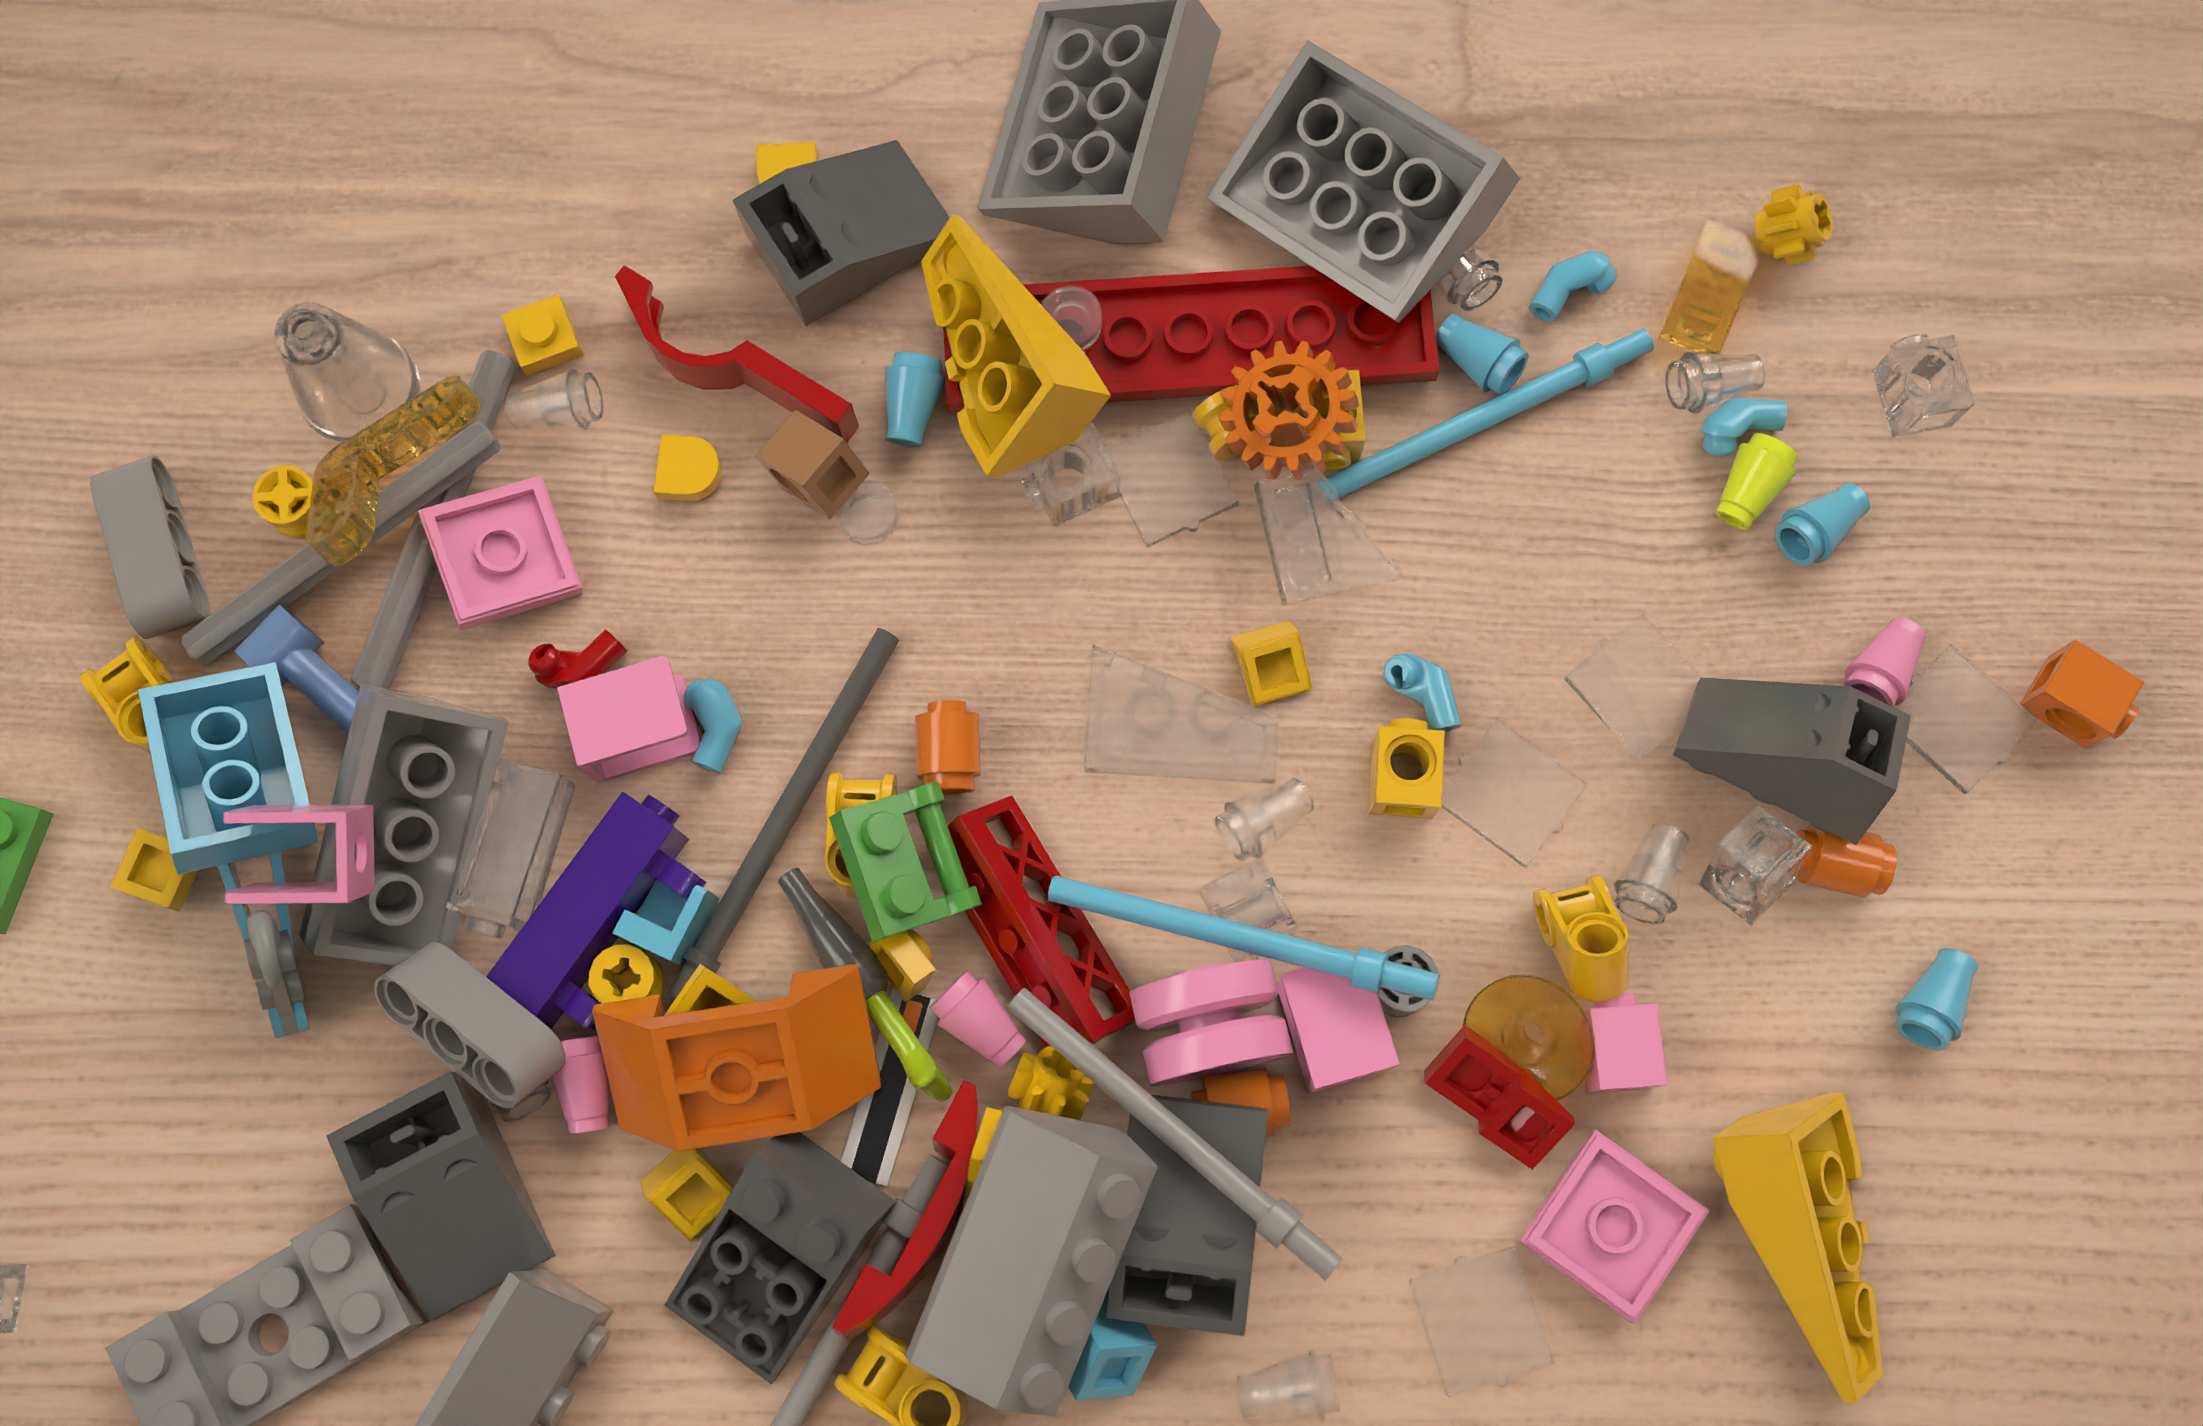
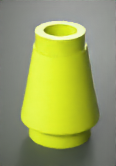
(1755, 479)

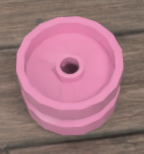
(1208, 1011)

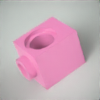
(1626, 1046)

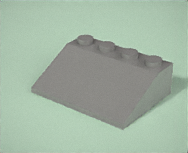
(1102, 117)
(1362, 183)

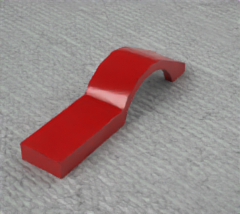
(740, 366)

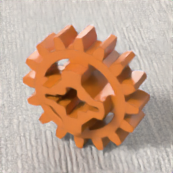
(1288, 383)

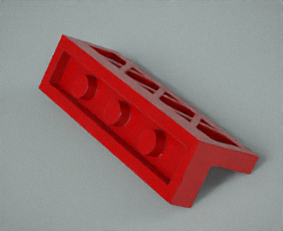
(1024, 931)

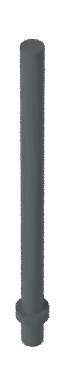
(786, 810)

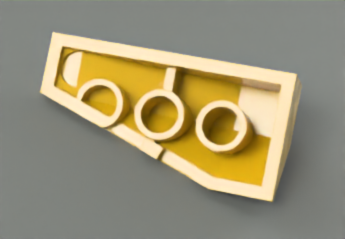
(1016, 367)
(1793, 1196)

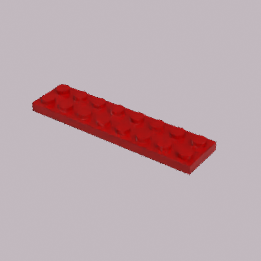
(1193, 328)

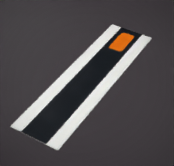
(884, 1113)

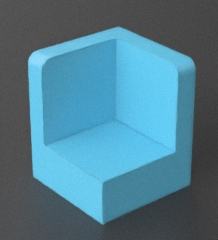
(668, 921)
(1112, 1358)

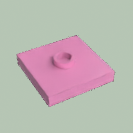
(500, 552)
(1613, 1226)

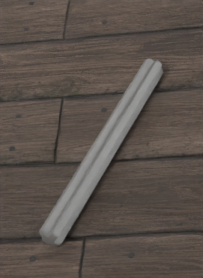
(416, 562)
(308, 568)

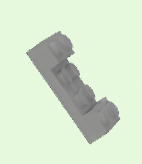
(208, 1357)

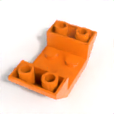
(740, 1066)

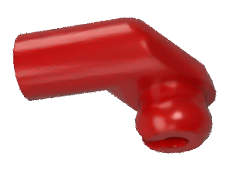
(560, 668)

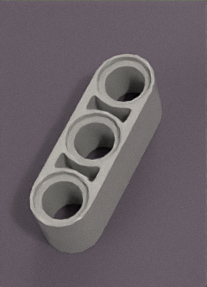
(149, 547)
(470, 1024)

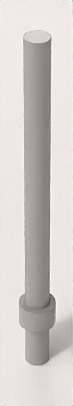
(1276, 1220)
(901, 1224)

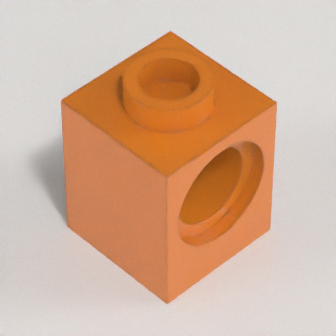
(2083, 695)

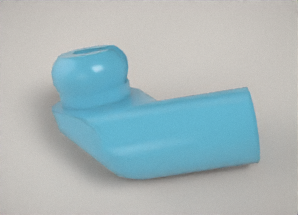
(1735, 418)
(719, 720)

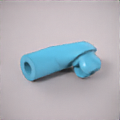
(1586, 269)
(1427, 685)

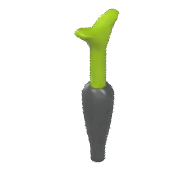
(839, 945)

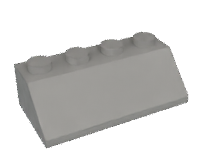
(428, 782)
(1031, 1260)
(522, 1355)

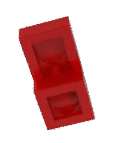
(1501, 1095)

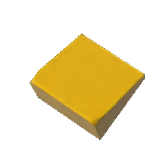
(1272, 662)
(687, 1191)

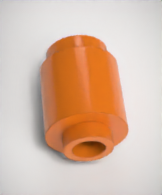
(948, 746)
(1846, 866)
(1250, 1089)

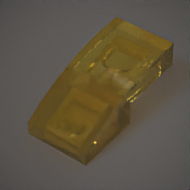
(1711, 289)

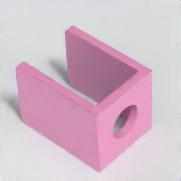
(629, 719)
(354, 880)
(1334, 1028)

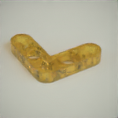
(349, 474)

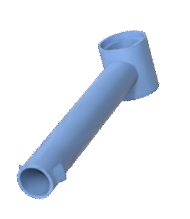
(293, 648)

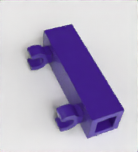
(578, 915)

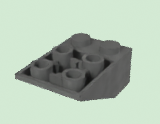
(841, 225)
(1799, 747)
(442, 1193)
(1190, 1242)
(778, 1252)

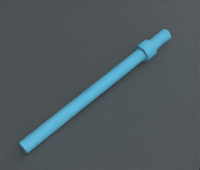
(1587, 368)
(1366, 969)

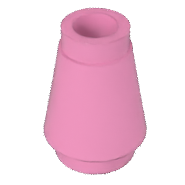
(1888, 662)
(978, 1019)
(583, 1085)

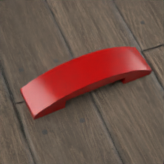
(878, 1293)

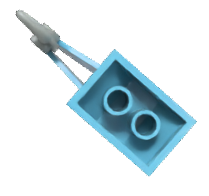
(224, 748)

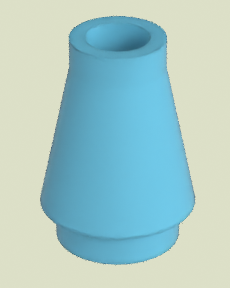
(1483, 354)
(911, 395)
(1818, 526)
(1937, 1003)

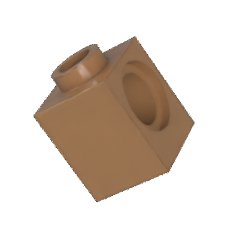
(812, 464)

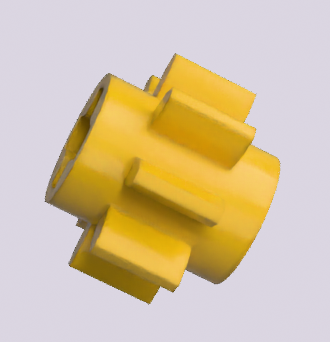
(1794, 224)
(1050, 1085)

